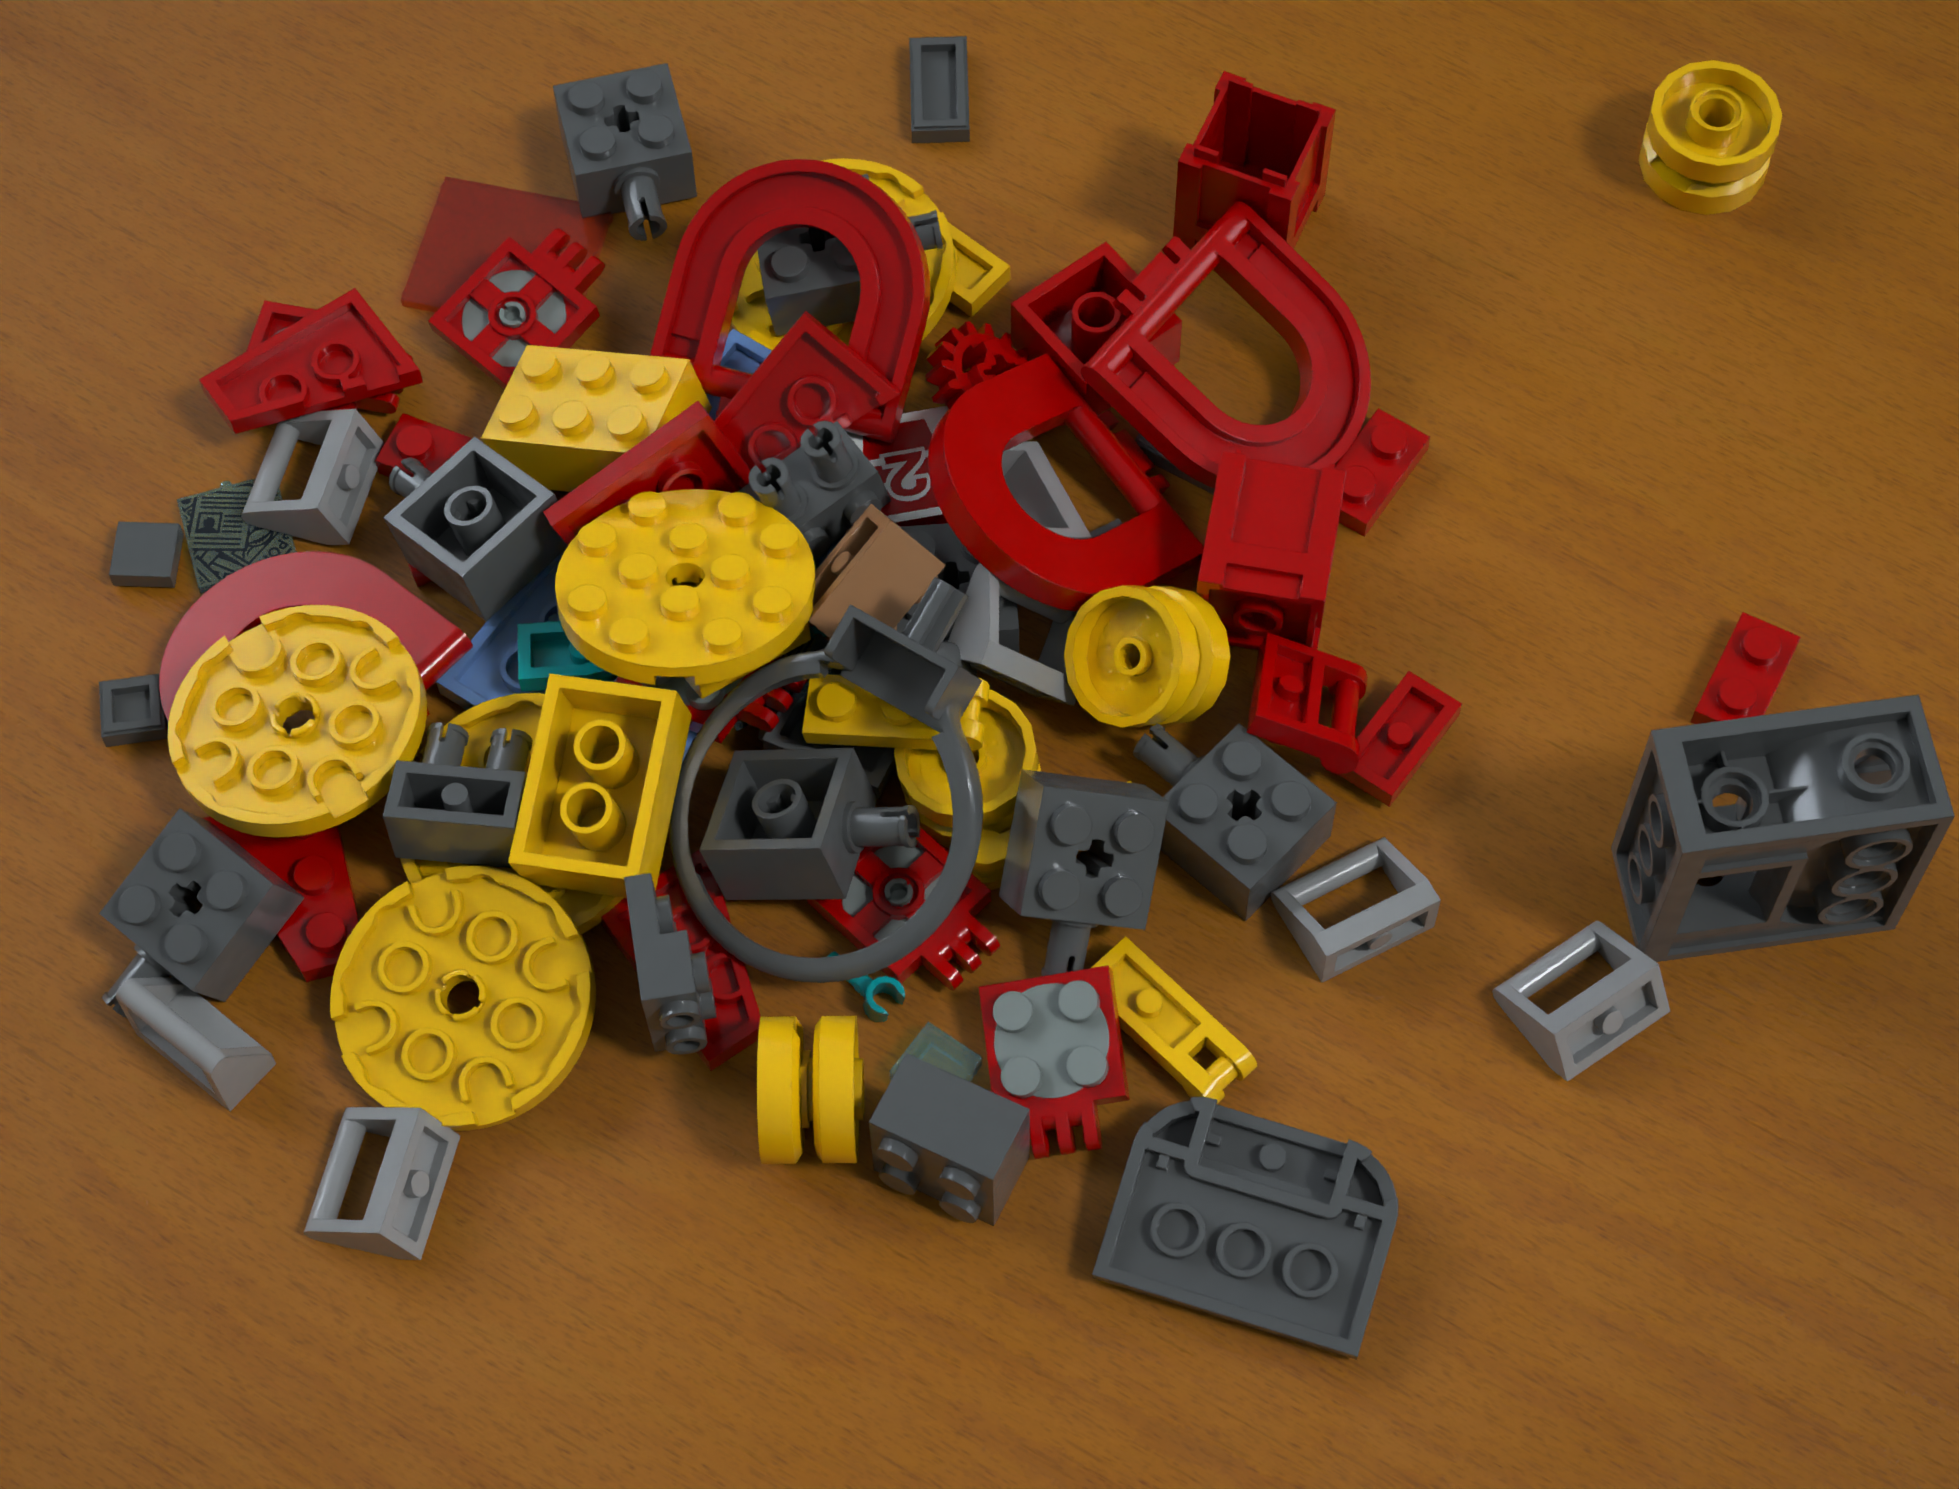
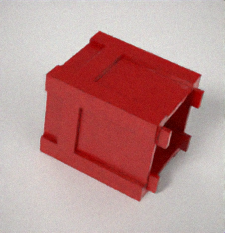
(1256, 153)
(1270, 548)

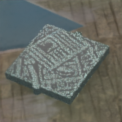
(220, 537)

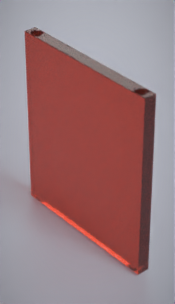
(475, 220)

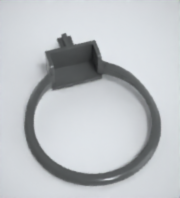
(916, 681)

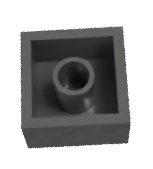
(949, 1141)

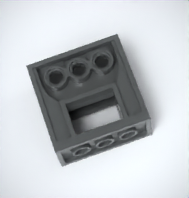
(1821, 843)

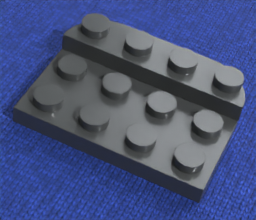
(1252, 1224)

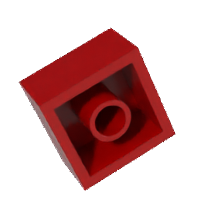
(1076, 316)

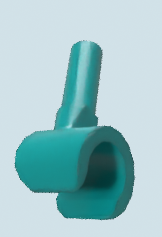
(868, 988)

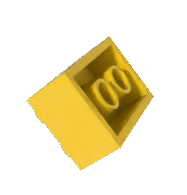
(584, 408)
(599, 785)

